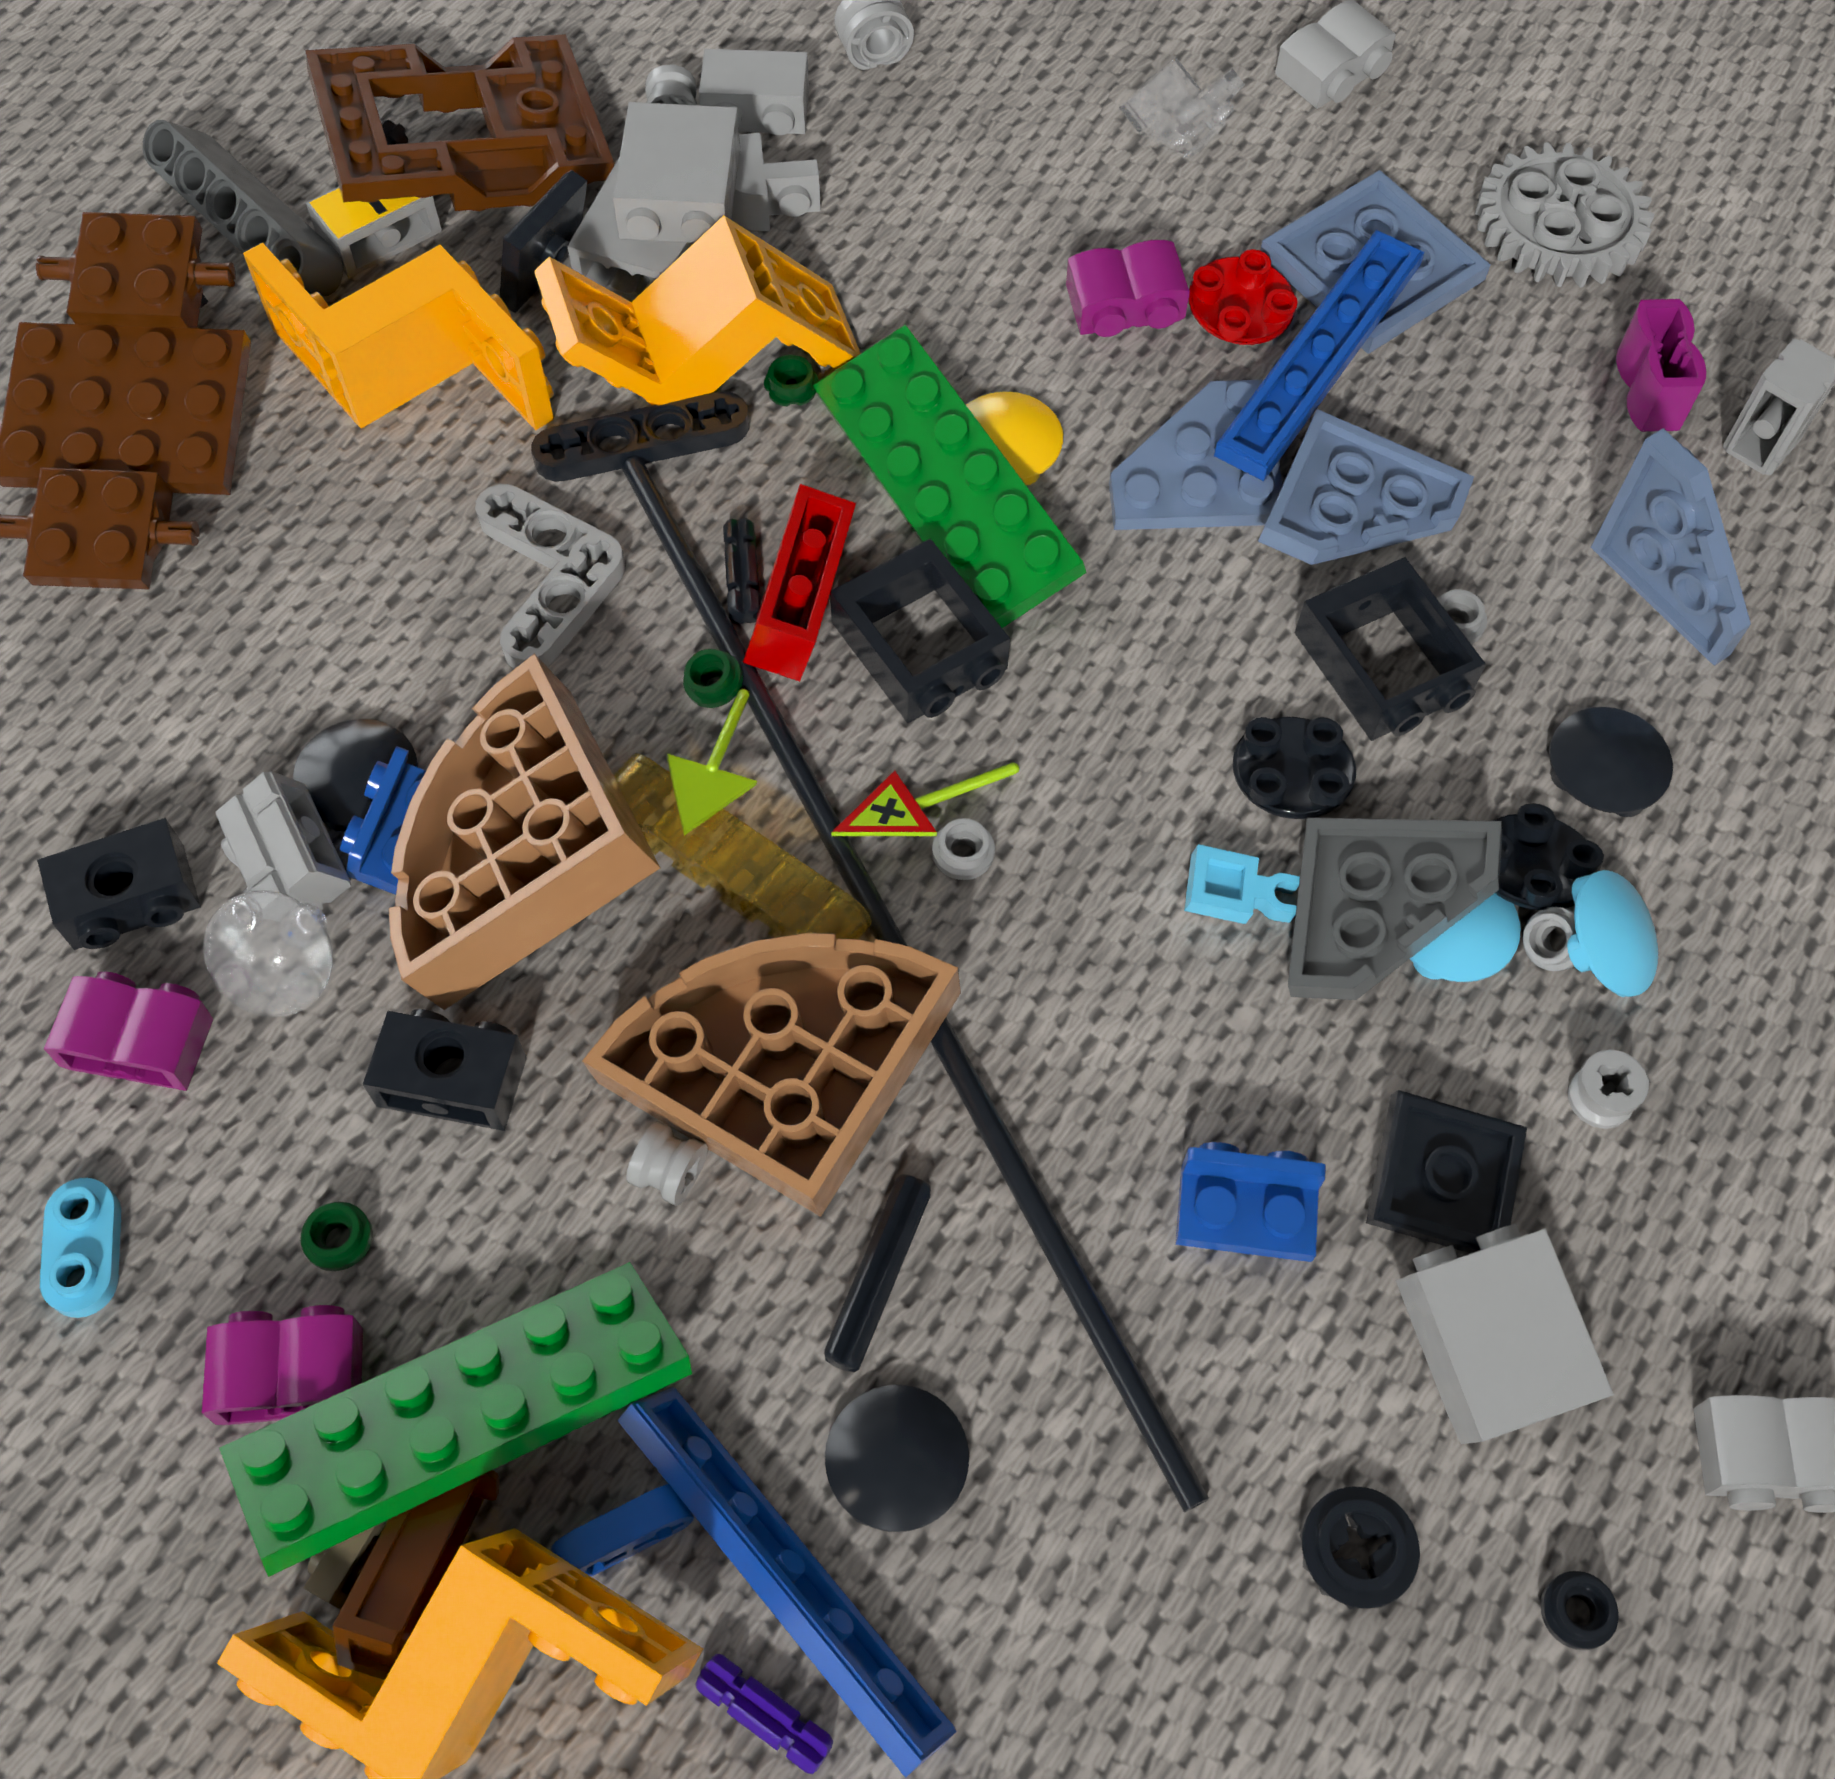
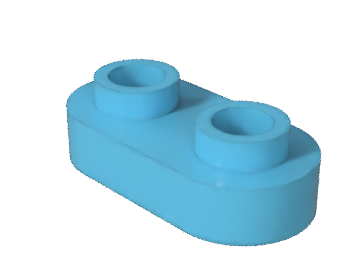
(80, 1243)

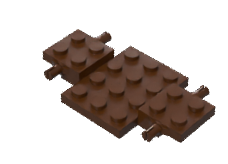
(121, 403)

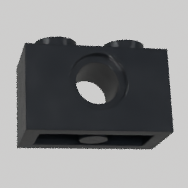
(84, 882)
(474, 1094)

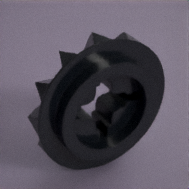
(1373, 1516)

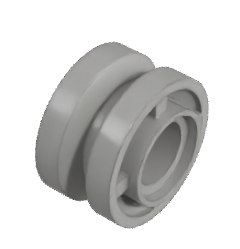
(873, 31)

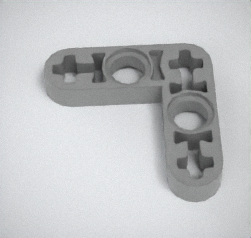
(565, 559)

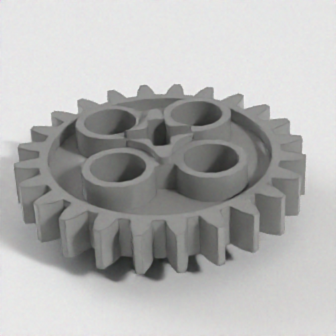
(1564, 214)

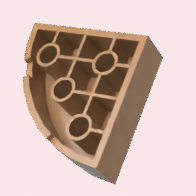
(509, 839)
(781, 1052)

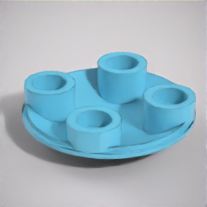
(1613, 933)
(1474, 945)

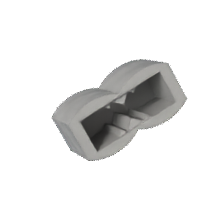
(1335, 54)
(1768, 1450)

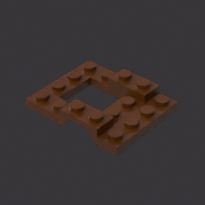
(529, 99)

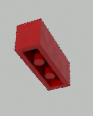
(800, 583)

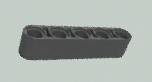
(239, 202)

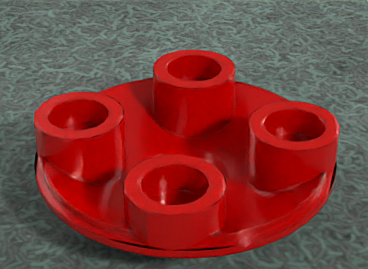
(1242, 299)

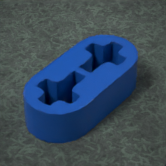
(624, 1531)

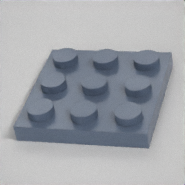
(1325, 241)

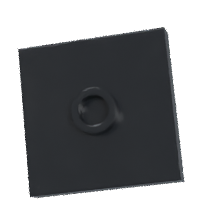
(541, 234)
(1445, 1172)

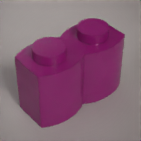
(1127, 288)
(1660, 365)
(130, 1031)
(278, 1368)

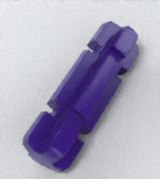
(764, 1713)

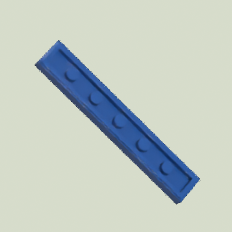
(1318, 355)
(789, 1579)

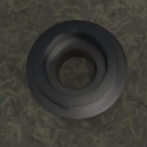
(1595, 1594)

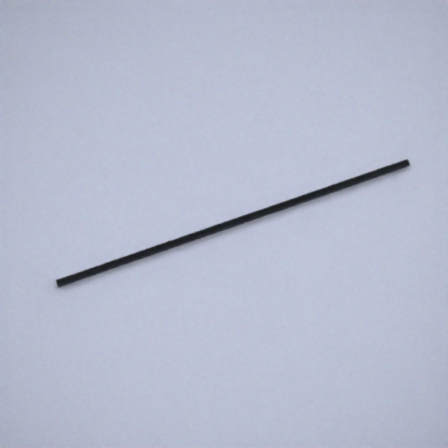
(945, 1042)

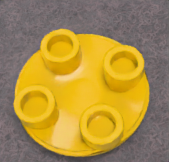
(1022, 430)

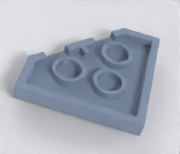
(1178, 479)
(1359, 494)
(1673, 547)

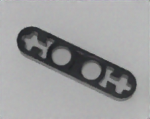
(639, 429)

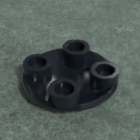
(1610, 760)
(340, 762)
(1294, 766)
(1543, 859)
(897, 1458)

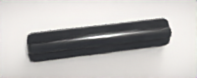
(877, 1273)

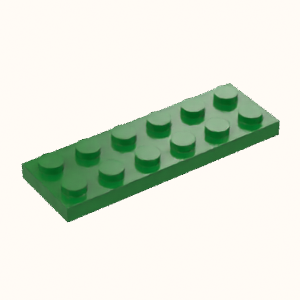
(949, 476)
(451, 1416)

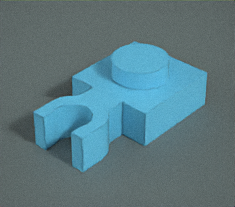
(1229, 889)

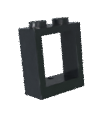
(896, 585)
(1369, 598)

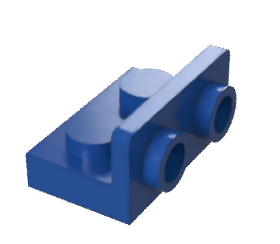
(373, 839)
(1249, 1202)

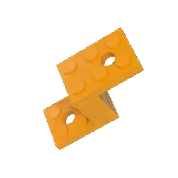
(697, 317)
(403, 335)
(459, 1659)

